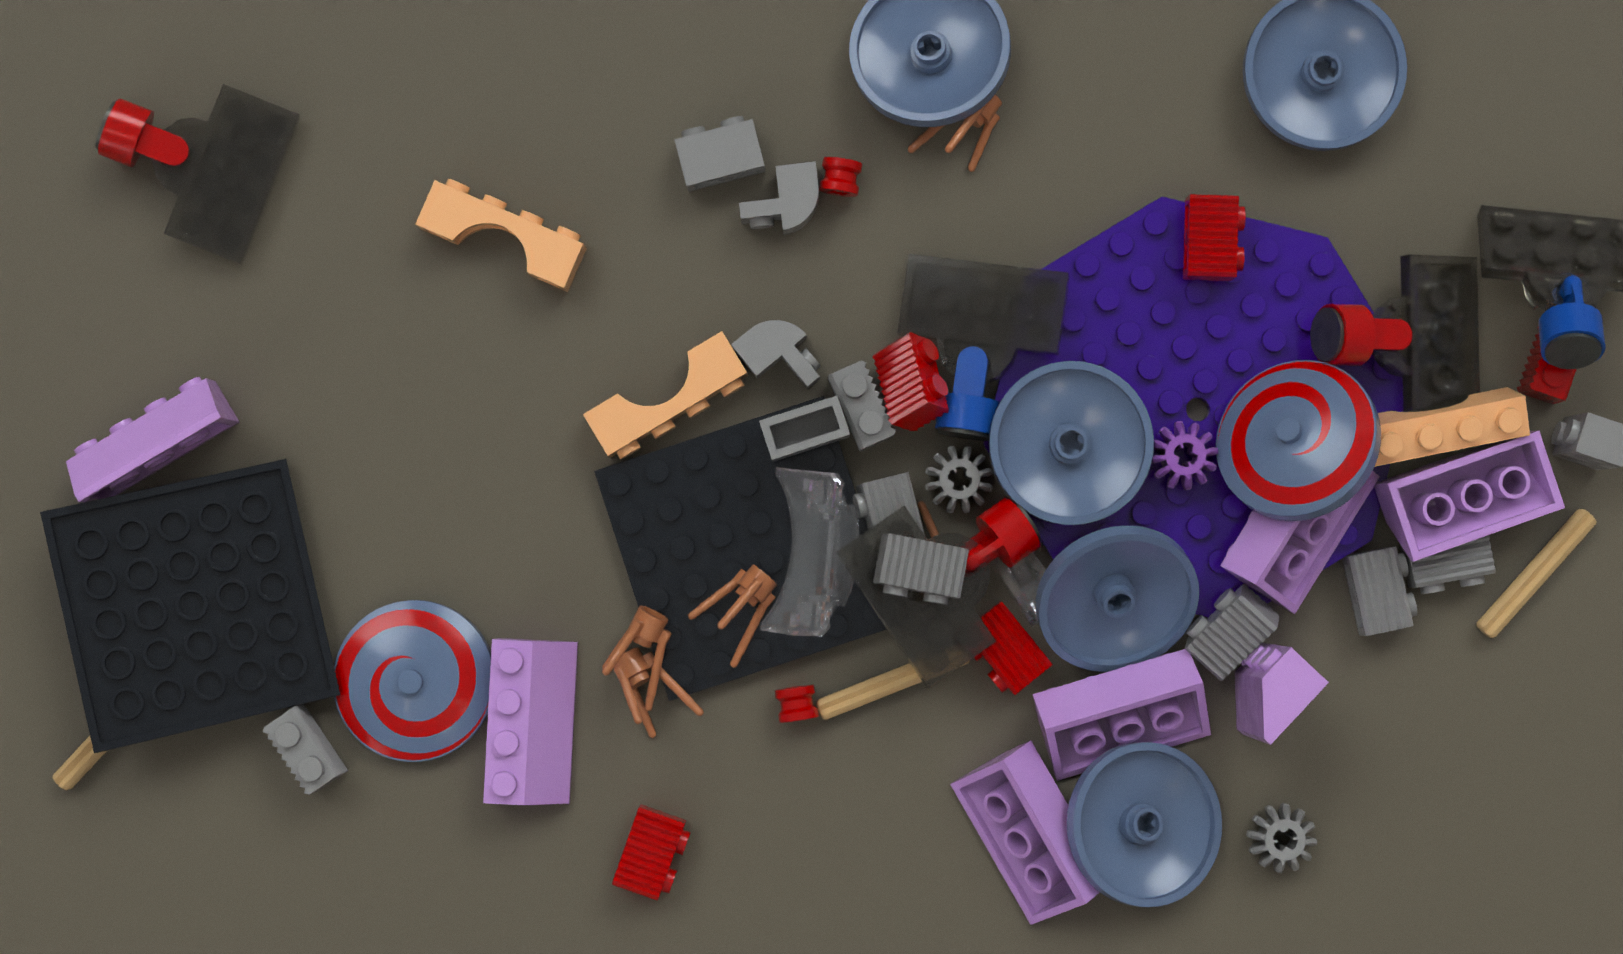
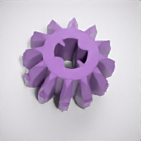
(1195, 449)

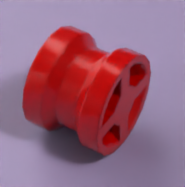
(840, 176)
(796, 703)

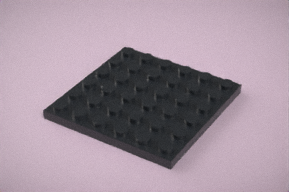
(697, 519)
(189, 605)

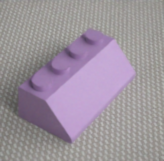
(151, 441)
(1469, 495)
(1288, 556)
(1273, 690)
(1137, 703)
(530, 722)
(1025, 831)

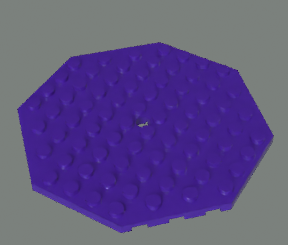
(1203, 343)

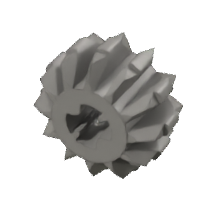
(970, 472)
(1281, 853)

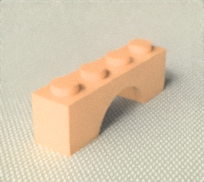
(456, 215)
(711, 370)
(1474, 422)

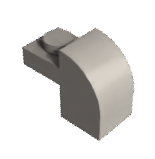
(796, 200)
(777, 340)

